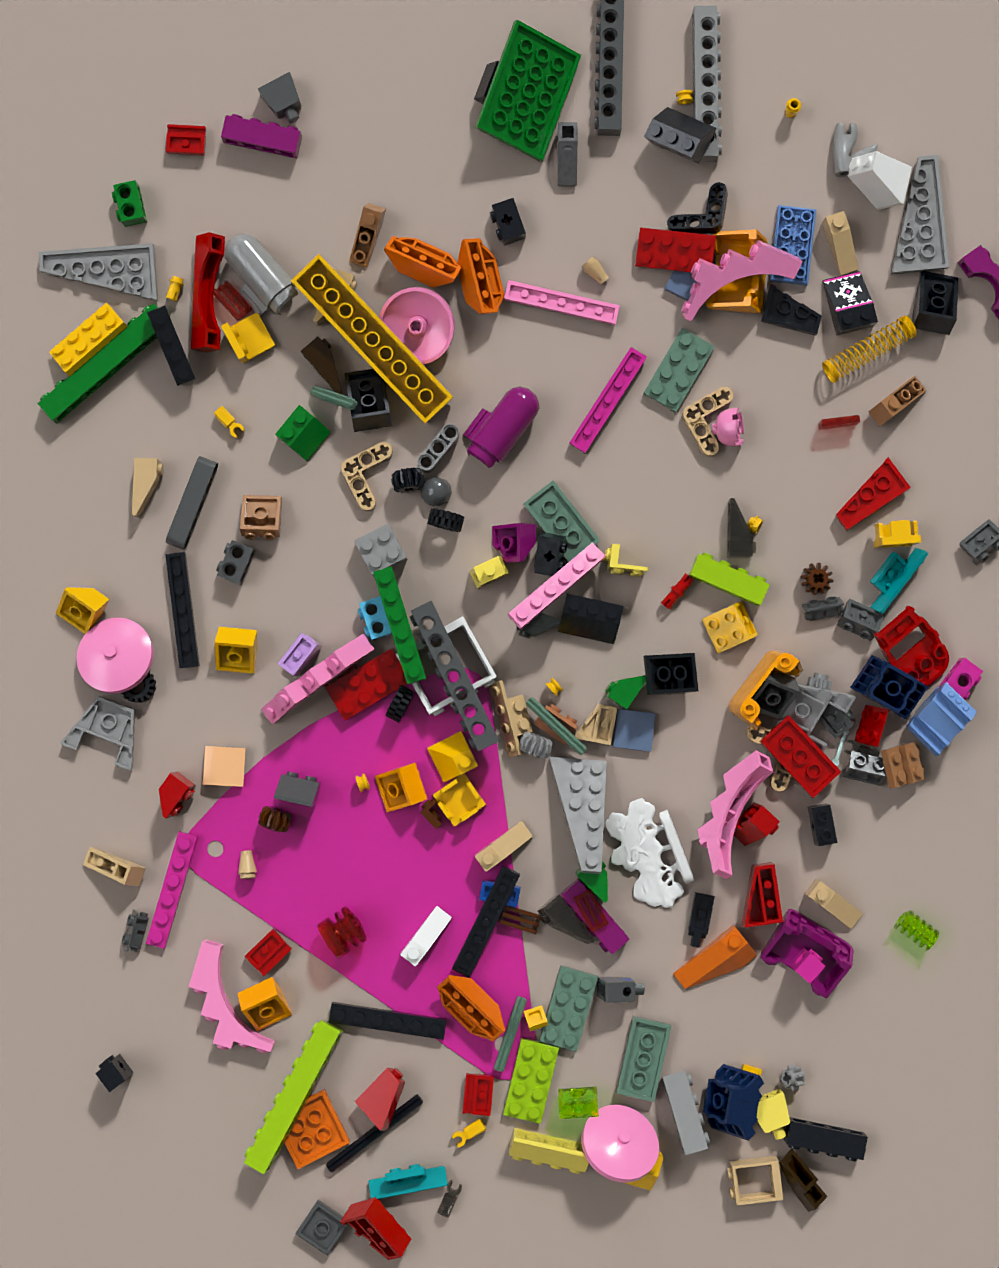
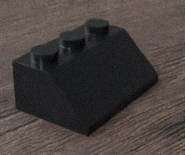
(680, 134)
(590, 618)

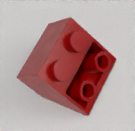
(173, 793)

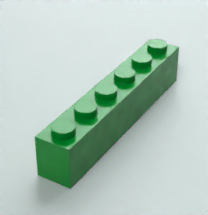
(399, 625)

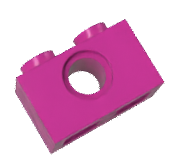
(970, 673)
(807, 964)

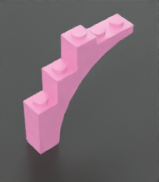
(710, 277)
(316, 678)
(727, 807)
(231, 1028)

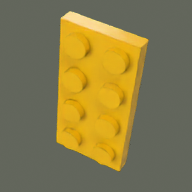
(88, 339)

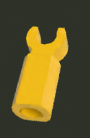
(228, 420)
(470, 1132)

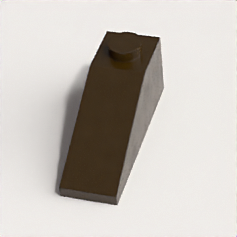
(321, 358)

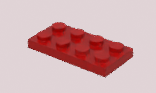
(673, 249)
(367, 684)
(800, 756)

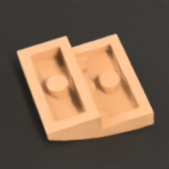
(223, 766)

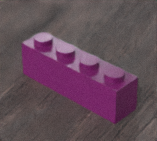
(261, 136)
(610, 935)

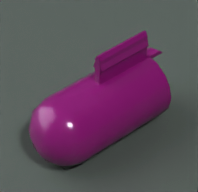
(497, 432)

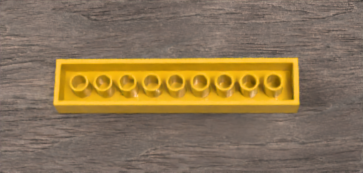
(372, 338)

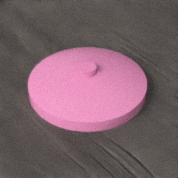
(420, 322)
(115, 655)
(620, 1144)

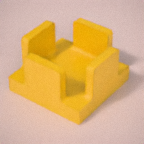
(896, 534)
(459, 799)

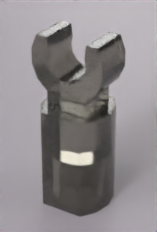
(862, 749)
(449, 1200)

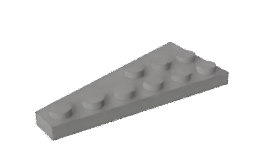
(923, 231)
(117, 268)
(582, 797)

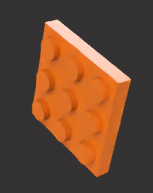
(316, 1131)

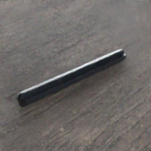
(373, 1134)

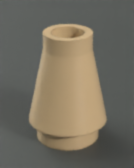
(594, 269)
(247, 866)

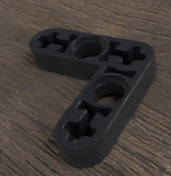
(706, 220)

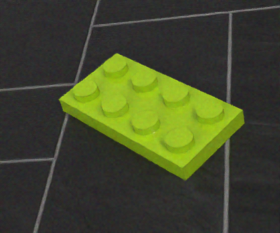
(531, 1080)

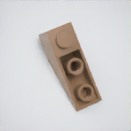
(367, 234)
(897, 401)

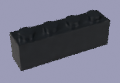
(170, 345)
(825, 1138)

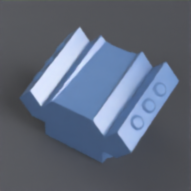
(940, 718)

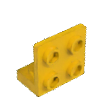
(248, 337)
(729, 627)

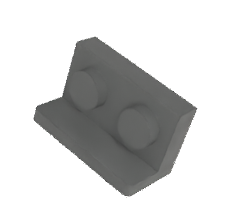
(981, 542)
(860, 619)
(836, 720)
(865, 768)

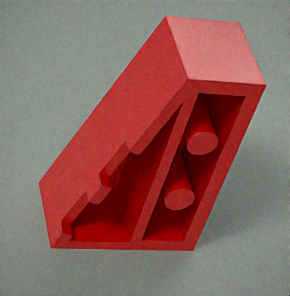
(762, 897)

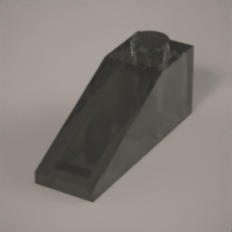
(739, 537)
(562, 918)

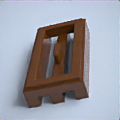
(517, 926)

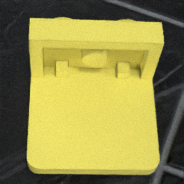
(612, 556)

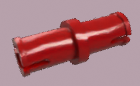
(677, 591)

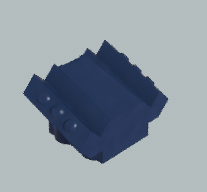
(889, 686)
(733, 1101)

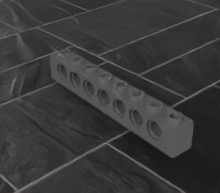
(609, 125)
(428, 612)

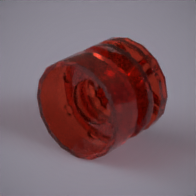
(343, 931)

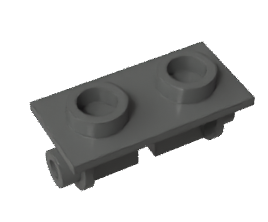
(831, 606)
(132, 938)

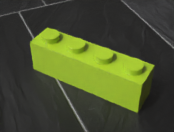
(728, 579)

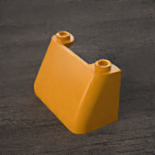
(744, 293)
(773, 661)

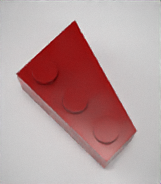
(755, 824)
(378, 1226)

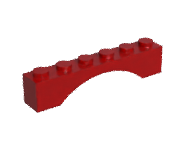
(208, 256)

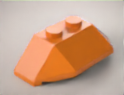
(422, 261)
(480, 277)
(471, 1007)

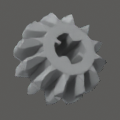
(535, 745)

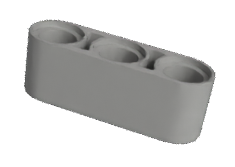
(441, 439)

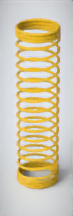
(907, 328)

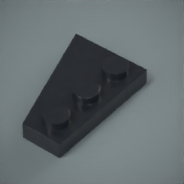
(788, 313)

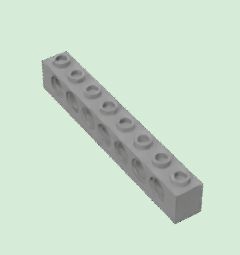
(709, 17)

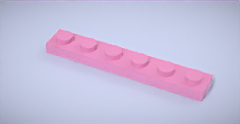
(561, 302)
(556, 586)

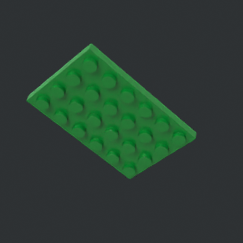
(528, 90)

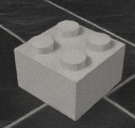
(380, 549)

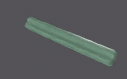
(556, 726)
(510, 1033)

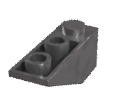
(567, 153)

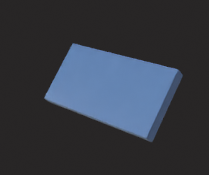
(795, 236)

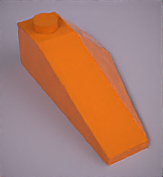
(718, 958)

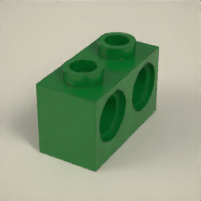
(133, 202)

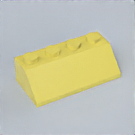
(548, 1150)

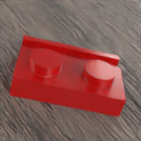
(186, 139)
(268, 952)
(478, 1094)

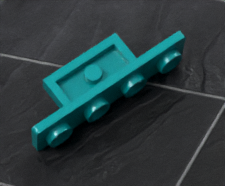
(893, 577)
(408, 1181)

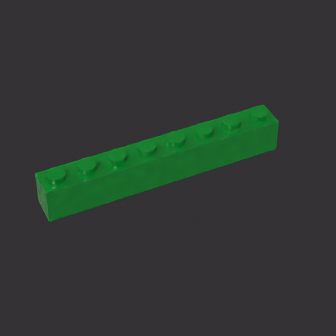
(100, 368)

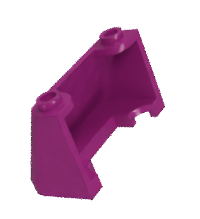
(801, 932)

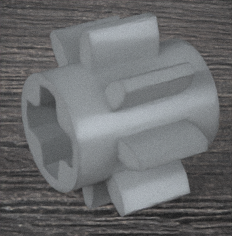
(819, 681)
(793, 1077)

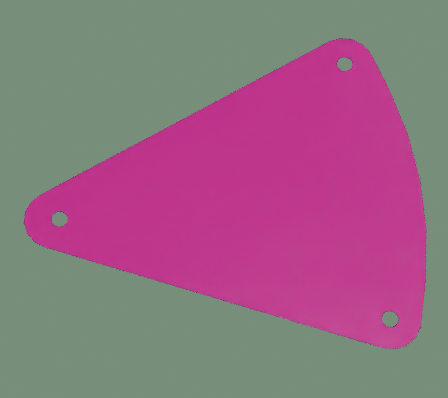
(376, 861)

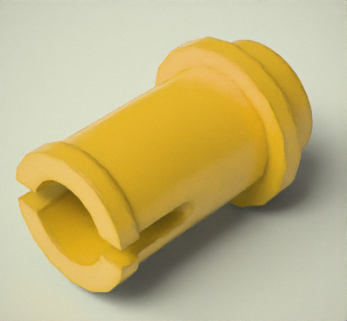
(792, 107)
(174, 288)

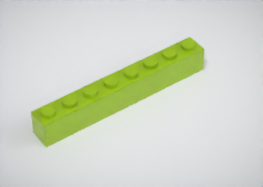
(293, 1096)

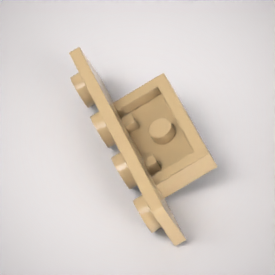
(512, 717)

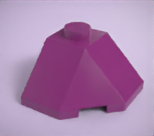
(514, 540)

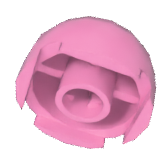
(729, 427)

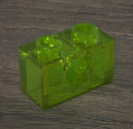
(578, 1102)

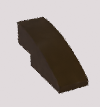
(802, 1181)

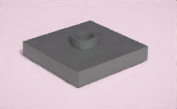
(321, 1227)

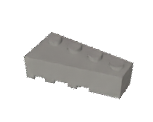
(685, 1112)

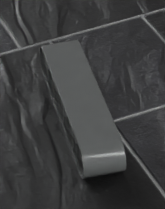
(191, 502)

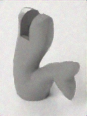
(842, 147)

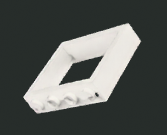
(486, 681)

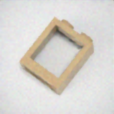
(757, 1197)

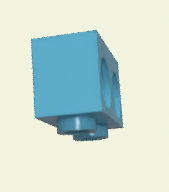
(371, 620)

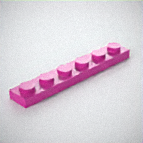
(607, 400)
(172, 889)

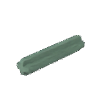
(333, 397)

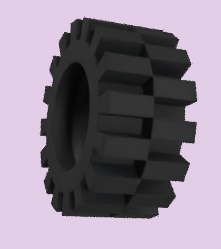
(445, 520)
(143, 695)
(400, 703)

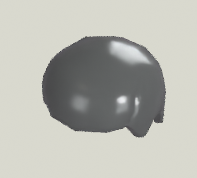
(436, 491)

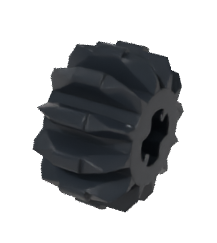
(407, 480)

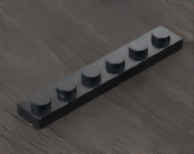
(182, 610)
(486, 921)
(387, 1020)

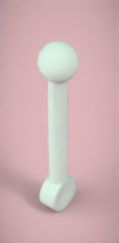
(836, 761)

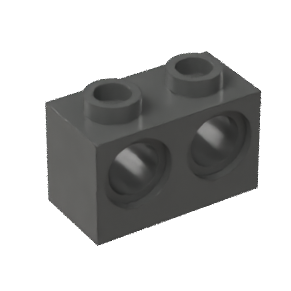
(241, 564)

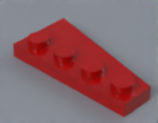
(874, 494)

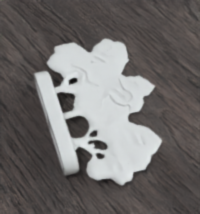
(642, 852)

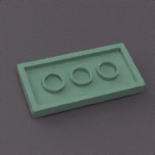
(678, 370)
(559, 517)
(568, 1008)
(643, 1058)

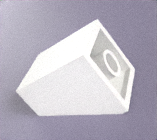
(880, 178)

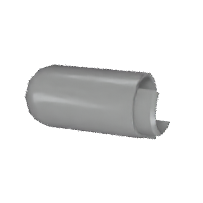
(265, 280)

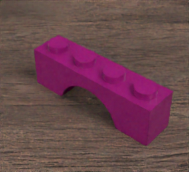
(979, 264)

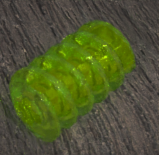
(918, 928)

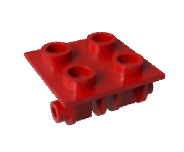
(871, 725)

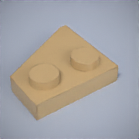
(598, 725)

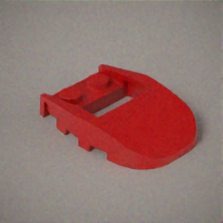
(926, 658)

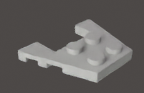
(810, 705)
(110, 722)

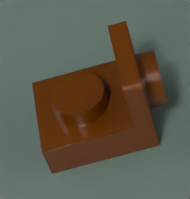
(433, 817)

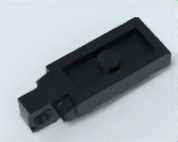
(700, 917)

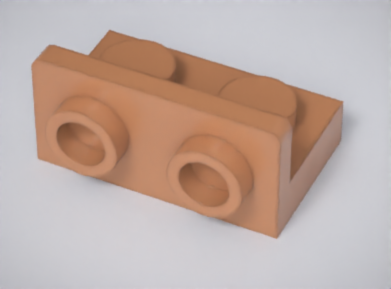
(568, 723)

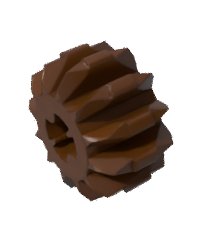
(819, 586)
(275, 819)

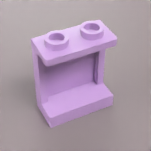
(299, 654)

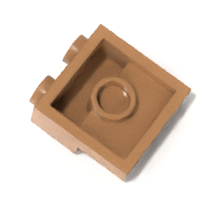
(261, 516)
(902, 764)

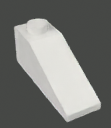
(425, 936)

